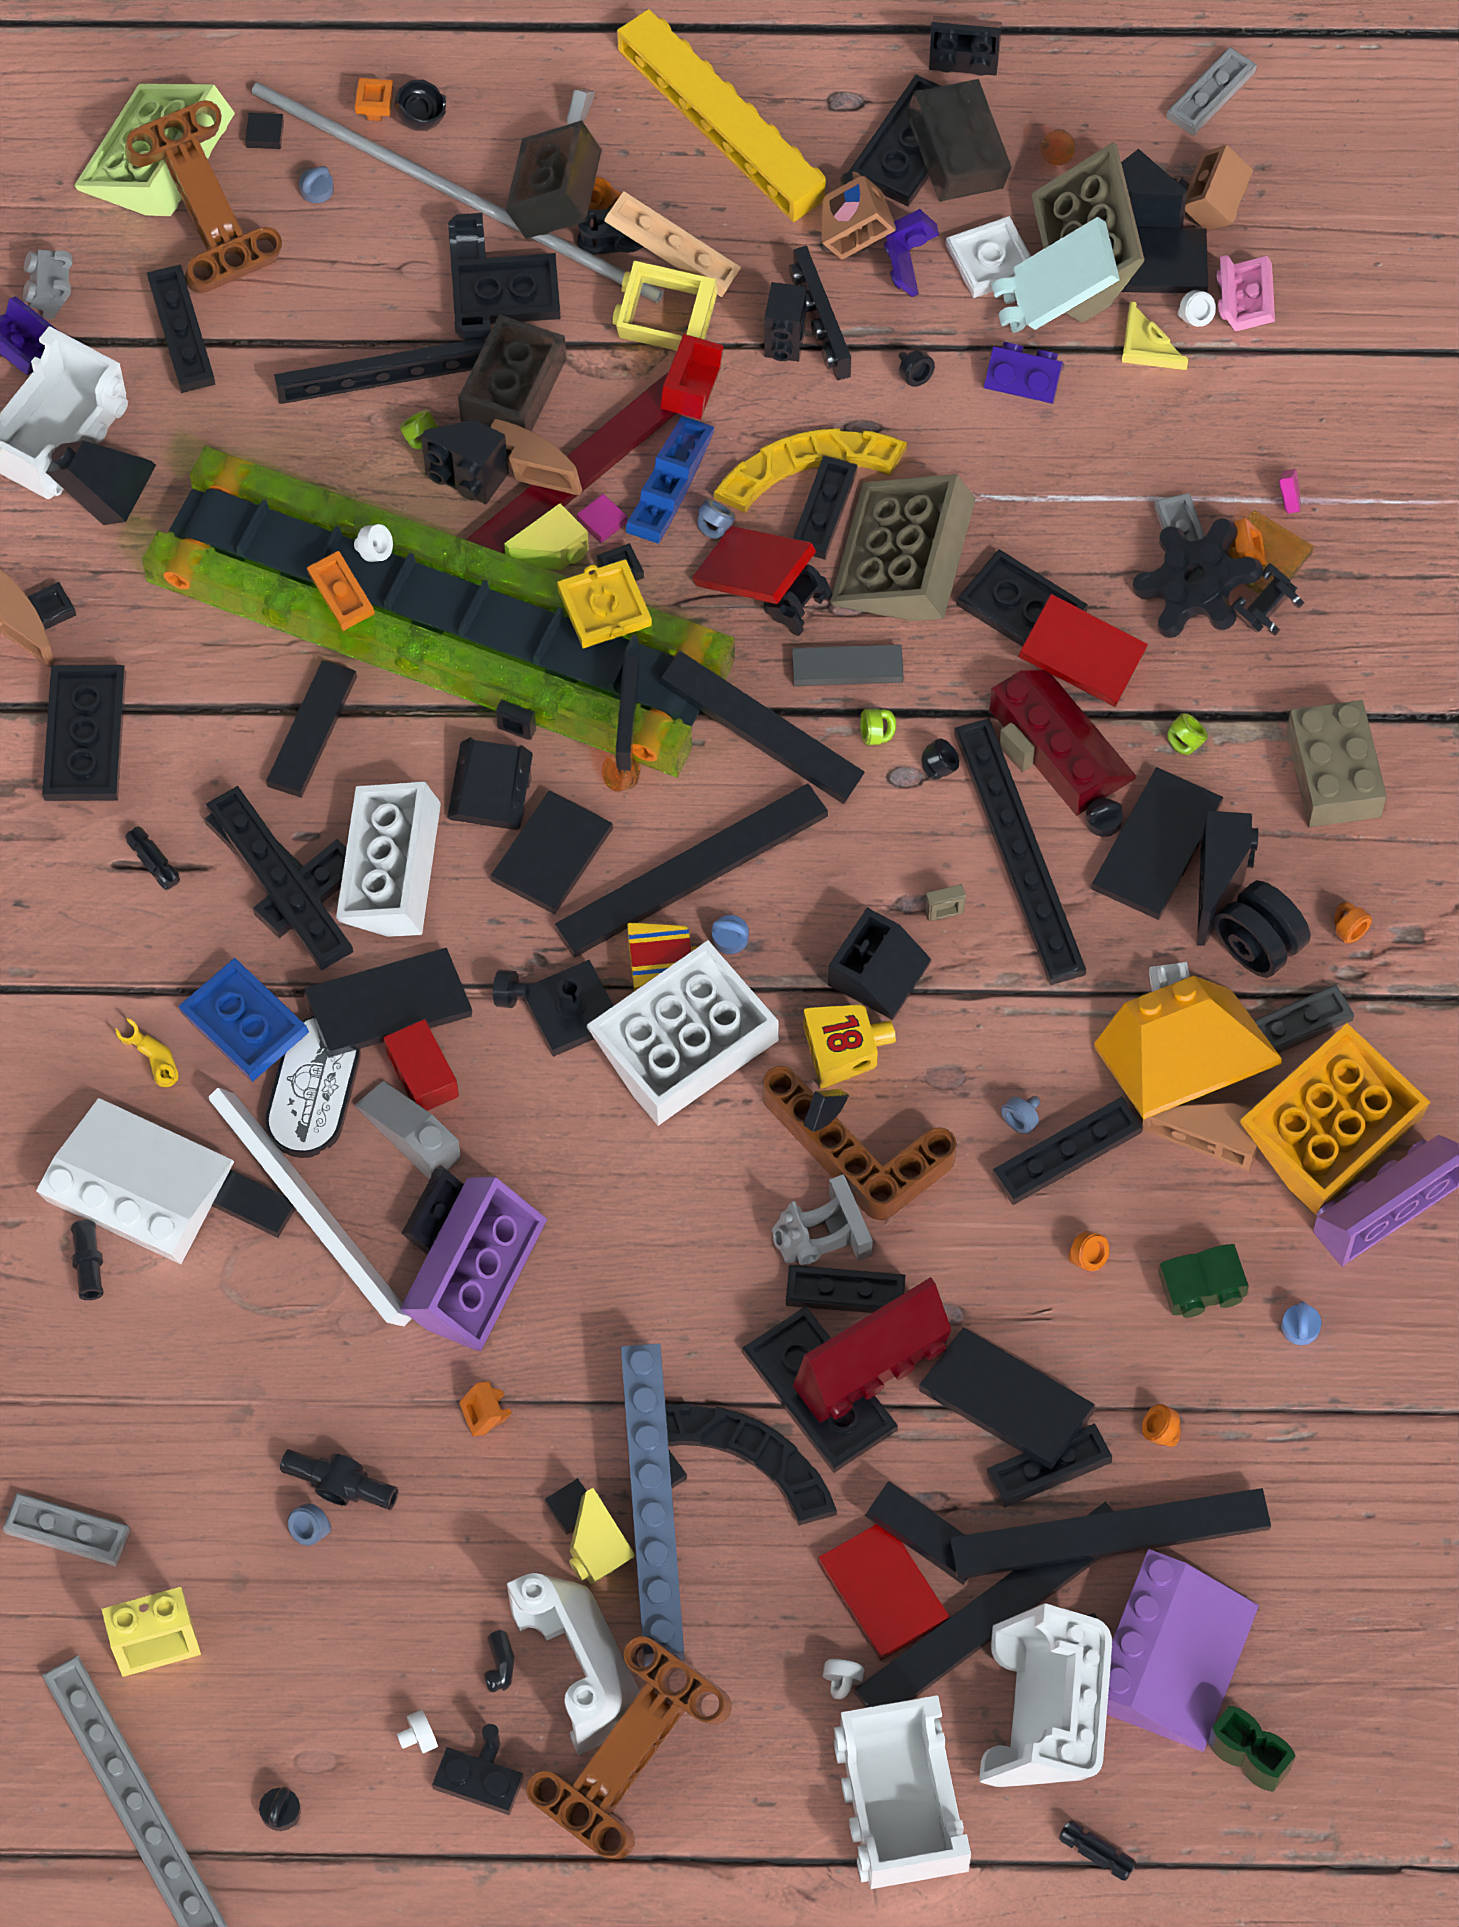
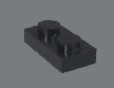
(432, 1209)

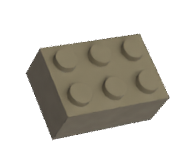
(1336, 763)

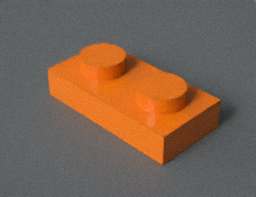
(340, 590)

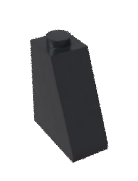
(100, 478)

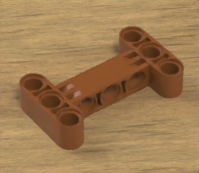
(202, 195)
(628, 1748)

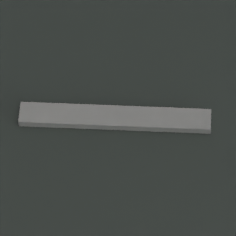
(132, 1796)

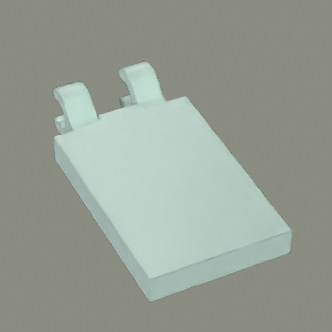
(1058, 277)

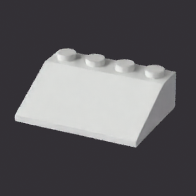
(684, 1032)
(135, 1179)

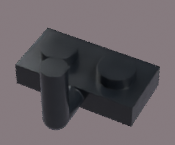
(479, 1778)

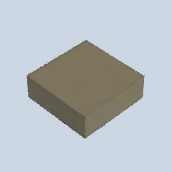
(1017, 747)
(945, 902)

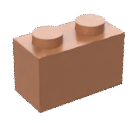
(1217, 188)

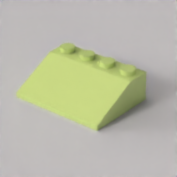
(150, 187)

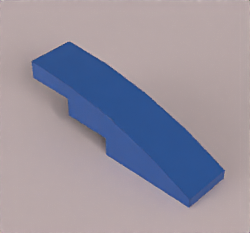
(670, 479)

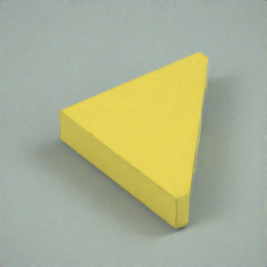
(1149, 344)

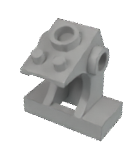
(841, 1220)

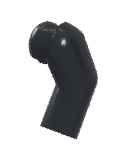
(504, 1661)

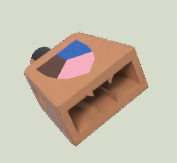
(854, 216)

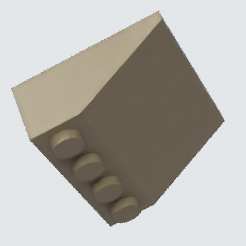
(1077, 197)
(904, 547)

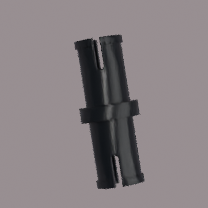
(87, 1260)

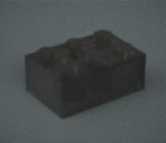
(959, 140)
(553, 179)
(513, 374)

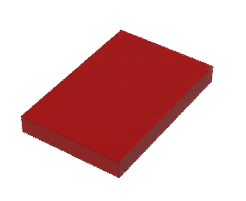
(754, 564)
(1083, 650)
(883, 1590)

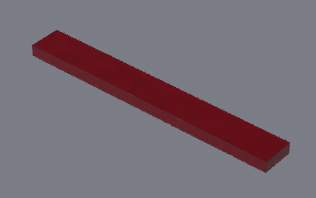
(591, 460)

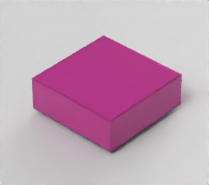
(602, 518)

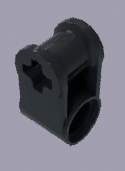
(607, 237)

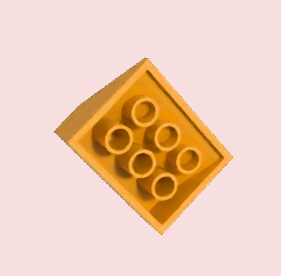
(1334, 1118)

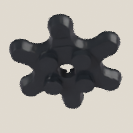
(1206, 596)

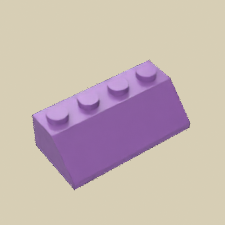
(1389, 1199)
(474, 1262)

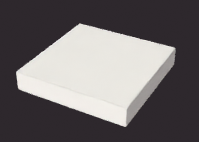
(987, 254)

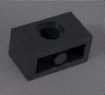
(785, 322)

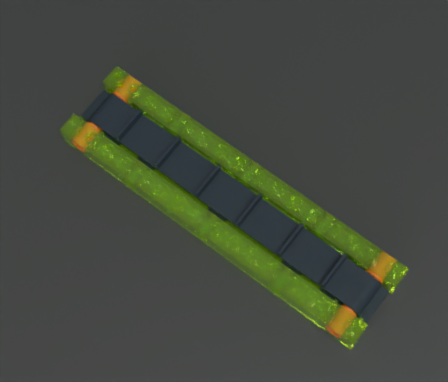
(440, 606)

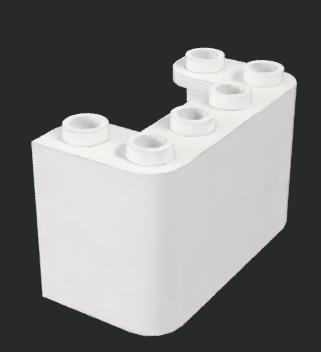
(64, 400)
(900, 1793)

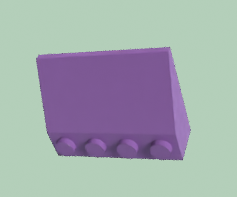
(1176, 1650)

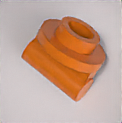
(603, 195)

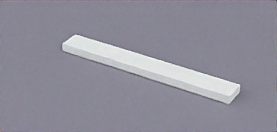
(310, 1207)

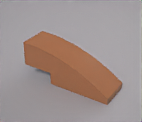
(537, 460)
(21, 621)

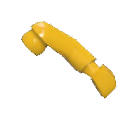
(159, 1055)

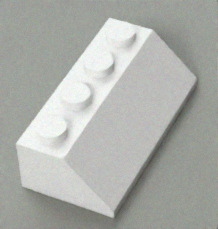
(389, 858)

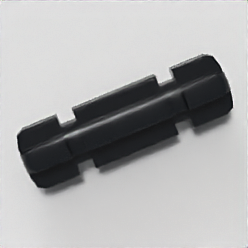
(152, 858)
(1097, 1850)

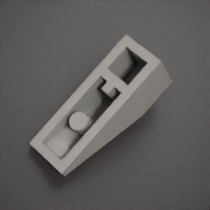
(410, 1129)

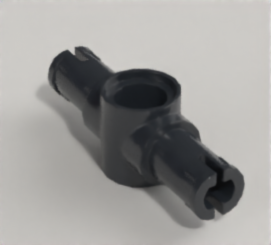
(339, 1479)

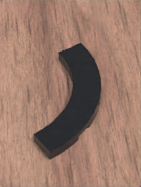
(758, 1446)

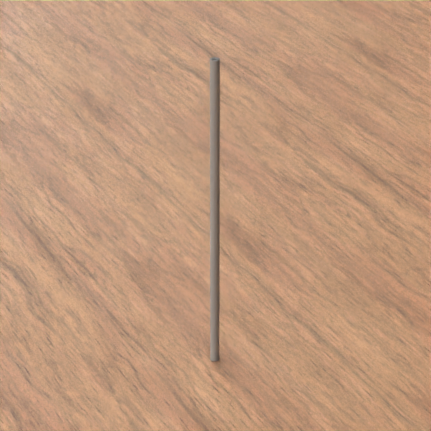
(443, 185)

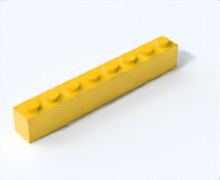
(722, 115)

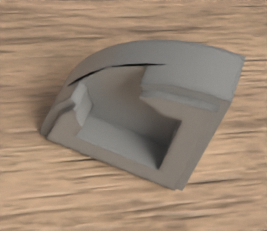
(580, 105)

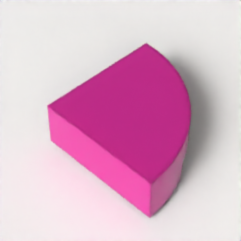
(1290, 491)

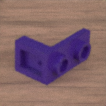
(910, 232)

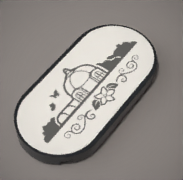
(310, 1096)

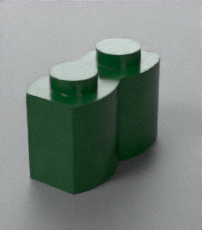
(1203, 1280)
(1259, 1753)

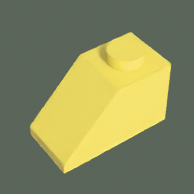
(550, 541)
(597, 1541)

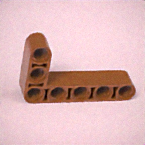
(851, 1152)

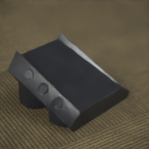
(490, 784)

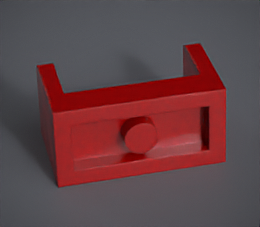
(692, 376)
(421, 1066)

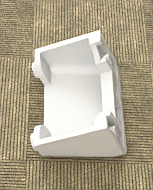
(570, 1608)
(1058, 1697)

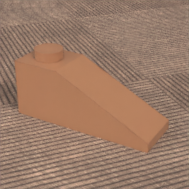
(1208, 1130)

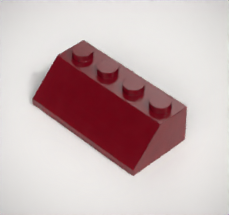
(1066, 742)
(873, 1352)

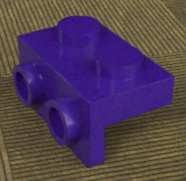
(21, 333)
(1024, 373)

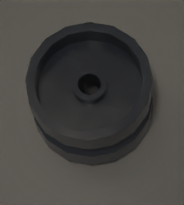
(1262, 928)

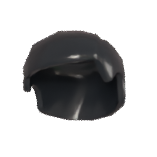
(420, 105)

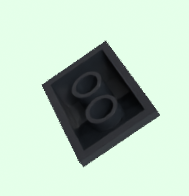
(1225, 854)

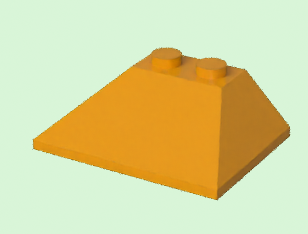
(1182, 1044)

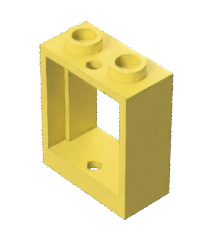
(632, 283)
(153, 1636)

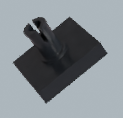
(565, 1006)

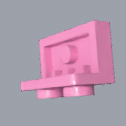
(1246, 292)

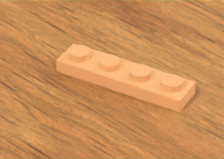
(670, 242)

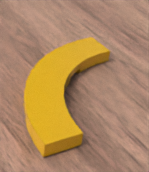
(805, 452)

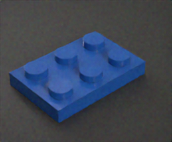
(243, 1019)

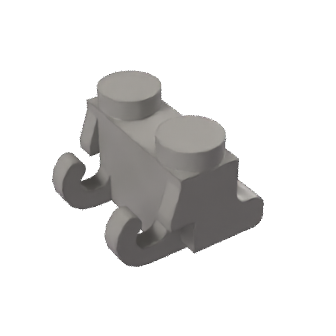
(48, 280)

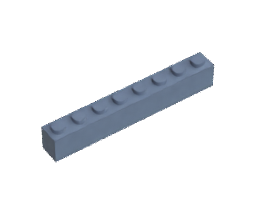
(652, 1498)

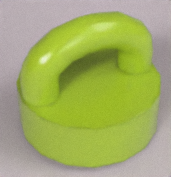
(415, 426)
(872, 726)
(1189, 731)

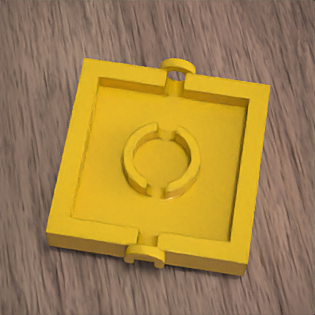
(604, 603)

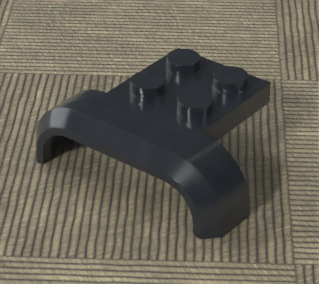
(508, 285)

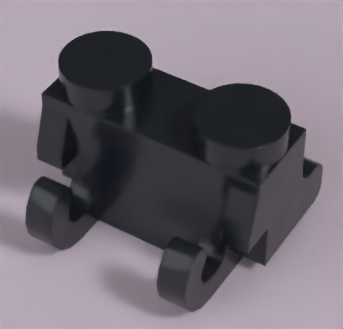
(1268, 601)
(790, 607)

